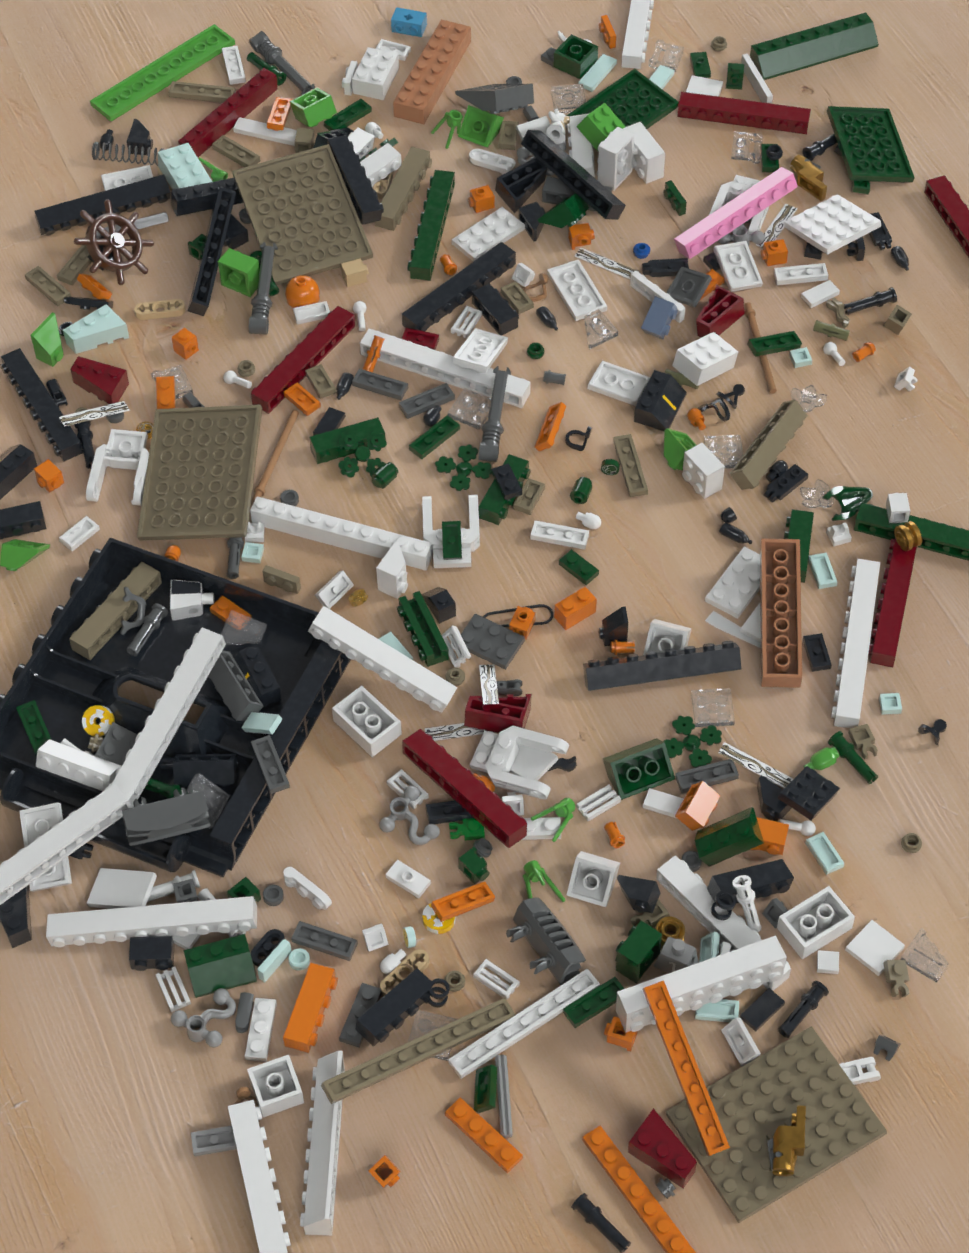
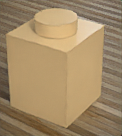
(354, 272)

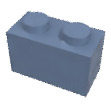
(659, 317)

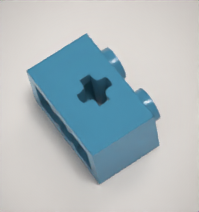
(409, 22)

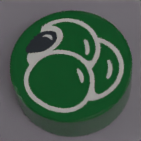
(610, 467)

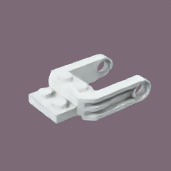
(733, 189)
(123, 451)
(469, 537)
(498, 752)

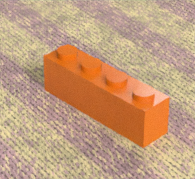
(310, 1008)

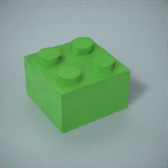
(313, 107)
(599, 124)
(239, 272)

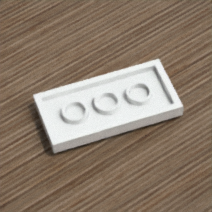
(487, 233)
(576, 289)
(480, 350)
(737, 584)
(35, 823)

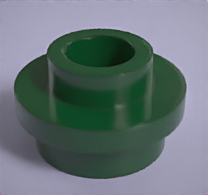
(535, 351)

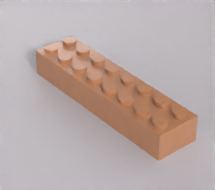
(432, 72)
(780, 613)

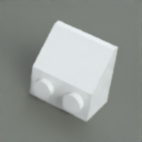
(392, 572)
(666, 636)
(593, 878)

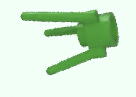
(453, 119)
(217, 174)
(562, 809)
(535, 873)

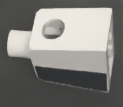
(188, 599)

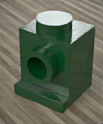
(735, 76)
(196, 246)
(473, 866)
(244, 888)

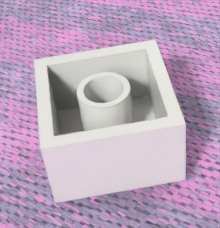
(703, 470)
(275, 1086)

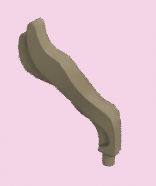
(838, 308)

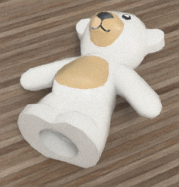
(558, 126)

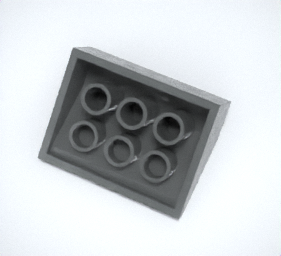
(499, 97)

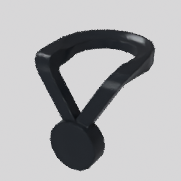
(738, 390)
(712, 405)
(576, 446)
(939, 726)

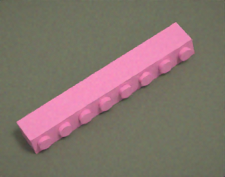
(735, 212)

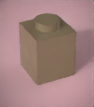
(304, 139)
(897, 319)

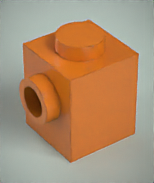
(481, 199)
(774, 252)
(185, 343)
(48, 476)
(522, 621)
(385, 1172)

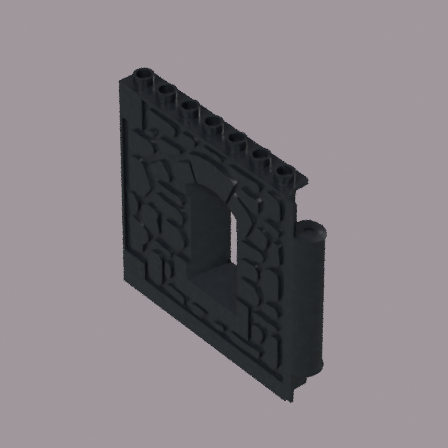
(69, 684)

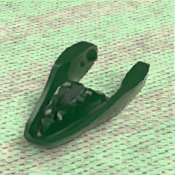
(849, 500)

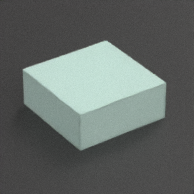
(800, 357)
(252, 552)
(890, 703)

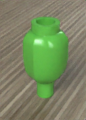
(823, 758)

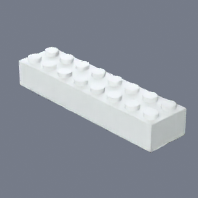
(706, 982)

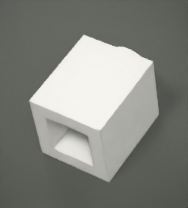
(897, 508)

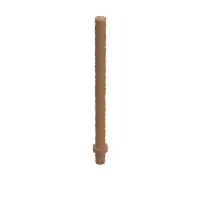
(750, 314)
(260, 489)

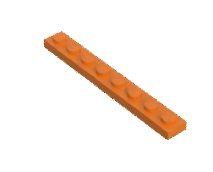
(686, 1068)
(636, 1192)

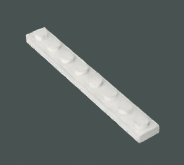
(522, 1024)

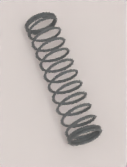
(96, 145)

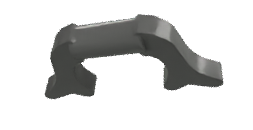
(140, 611)

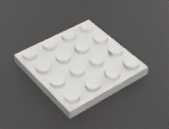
(832, 224)

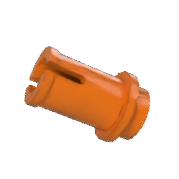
(449, 267)
(866, 350)
(621, 647)
(616, 839)

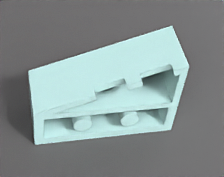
(95, 329)

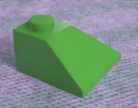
(480, 126)
(47, 341)
(675, 446)
(20, 552)

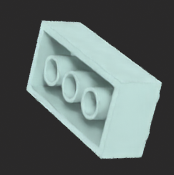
(182, 167)

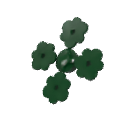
(361, 453)
(464, 468)
(691, 742)

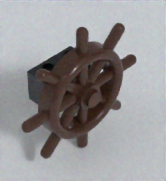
(106, 248)

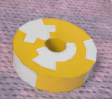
(89, 720)
(435, 925)

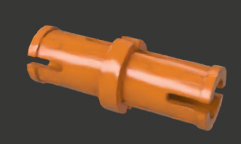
(376, 343)

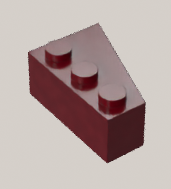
(720, 312)
(100, 379)
(497, 717)
(662, 1150)

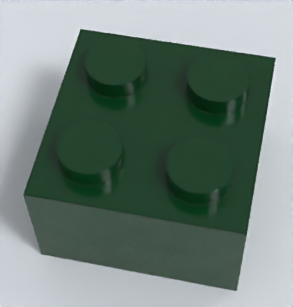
(575, 56)
(638, 951)

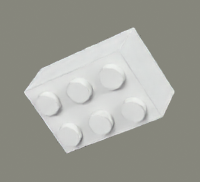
(375, 73)
(647, 155)
(615, 158)
(705, 358)
(366, 721)
(815, 922)

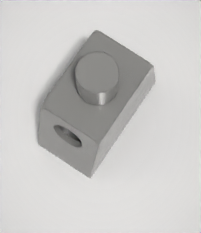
(676, 955)

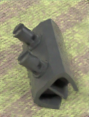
(165, 817)
(548, 939)

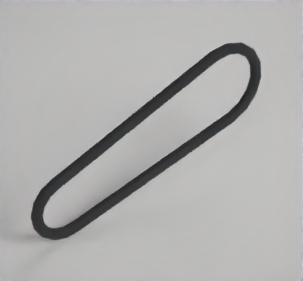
(514, 609)

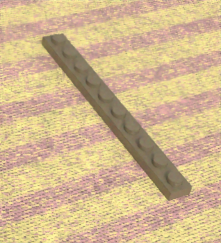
(417, 1051)

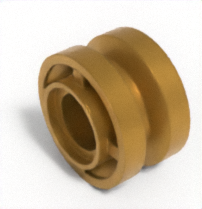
(908, 536)
(670, 924)

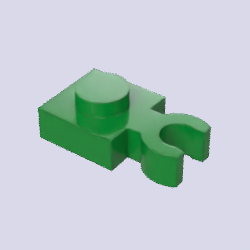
(470, 829)

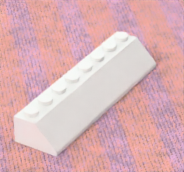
(323, 1151)

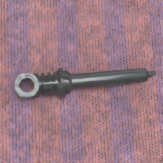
(273, 55)
(261, 302)
(493, 428)

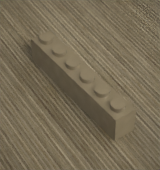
(403, 187)
(768, 444)
(107, 617)

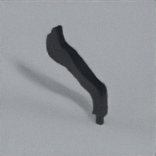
(565, 764)

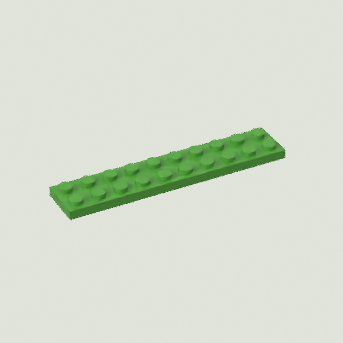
(162, 72)

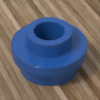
(641, 250)

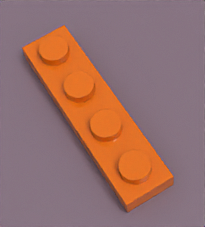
(484, 1135)

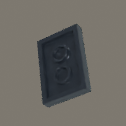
(808, 793)

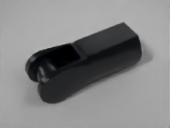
(56, 392)

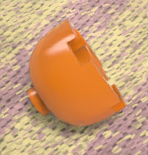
(302, 291)

